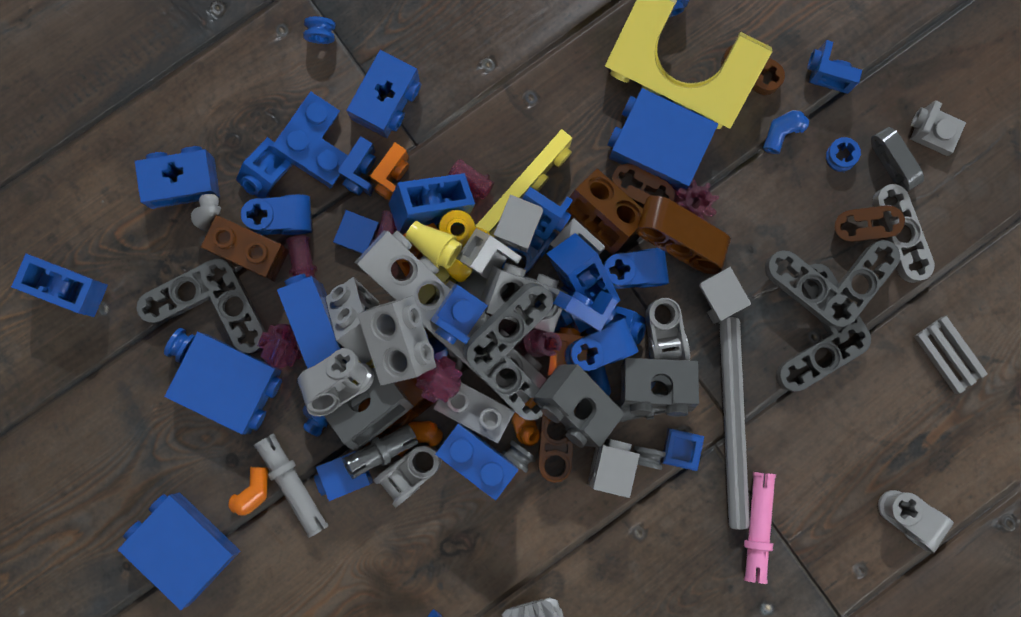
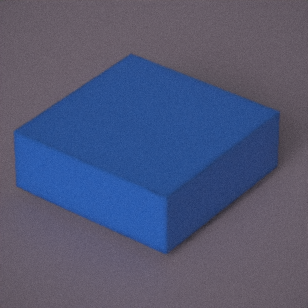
(356, 232)
(682, 449)

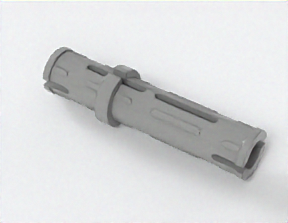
(290, 484)

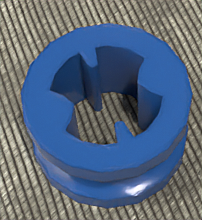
(319, 30)
(853, 158)
(178, 345)

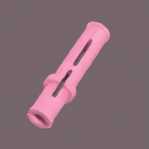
(760, 528)

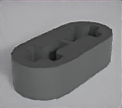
(897, 158)

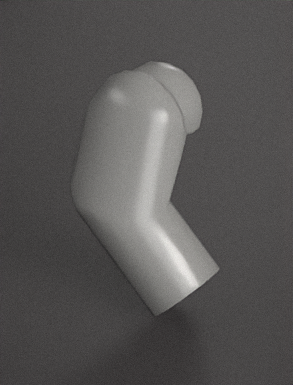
(204, 215)

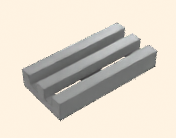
(962, 348)

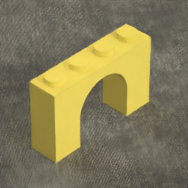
(715, 98)

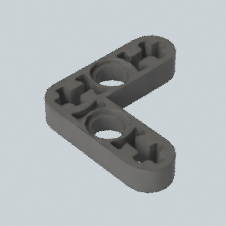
(205, 291)
(829, 293)
(838, 334)
(497, 356)

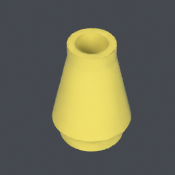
(434, 244)

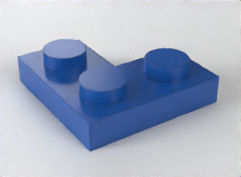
(304, 142)

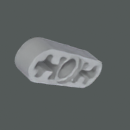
(923, 252)

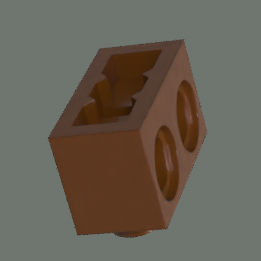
(605, 211)
(245, 248)

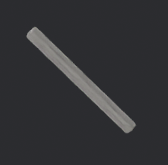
(734, 424)

